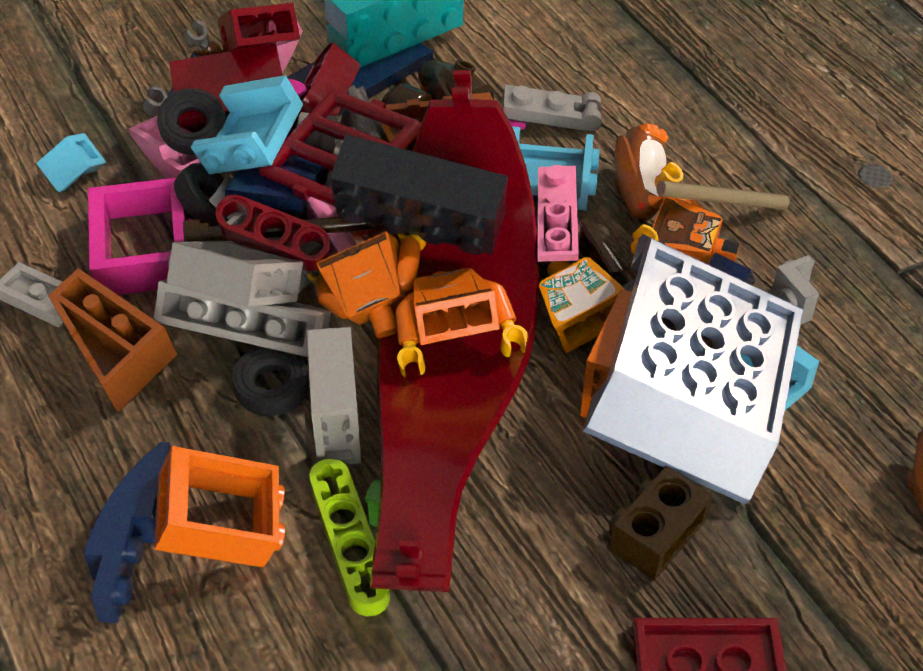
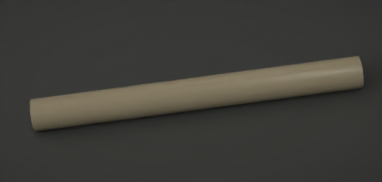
(722, 195)

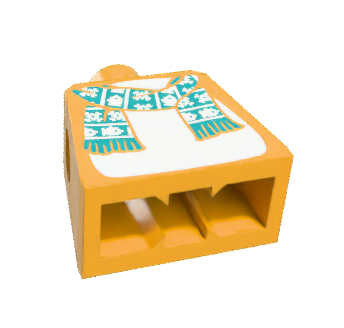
(578, 300)

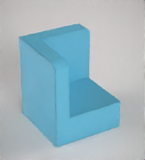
(70, 161)

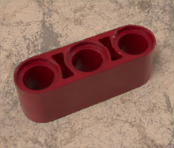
(331, 71)
(262, 217)

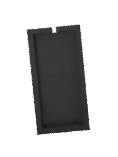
(419, 195)

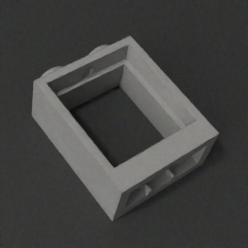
(234, 272)
(333, 395)

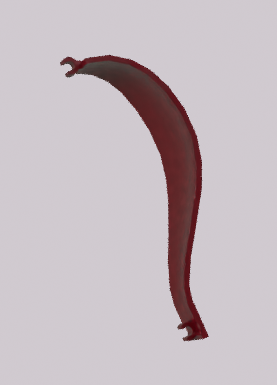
(442, 419)

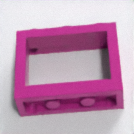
(127, 200)

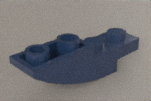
(120, 535)

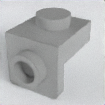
(793, 285)

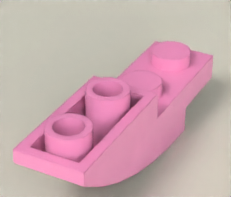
(557, 214)

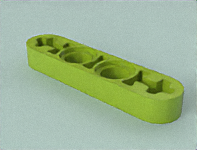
(347, 535)

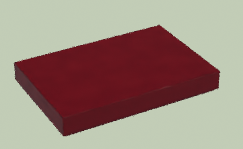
(223, 69)
(707, 644)

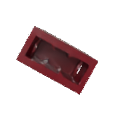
(250, 26)

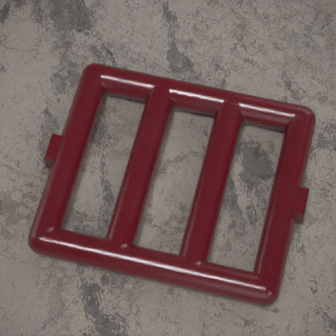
(318, 121)

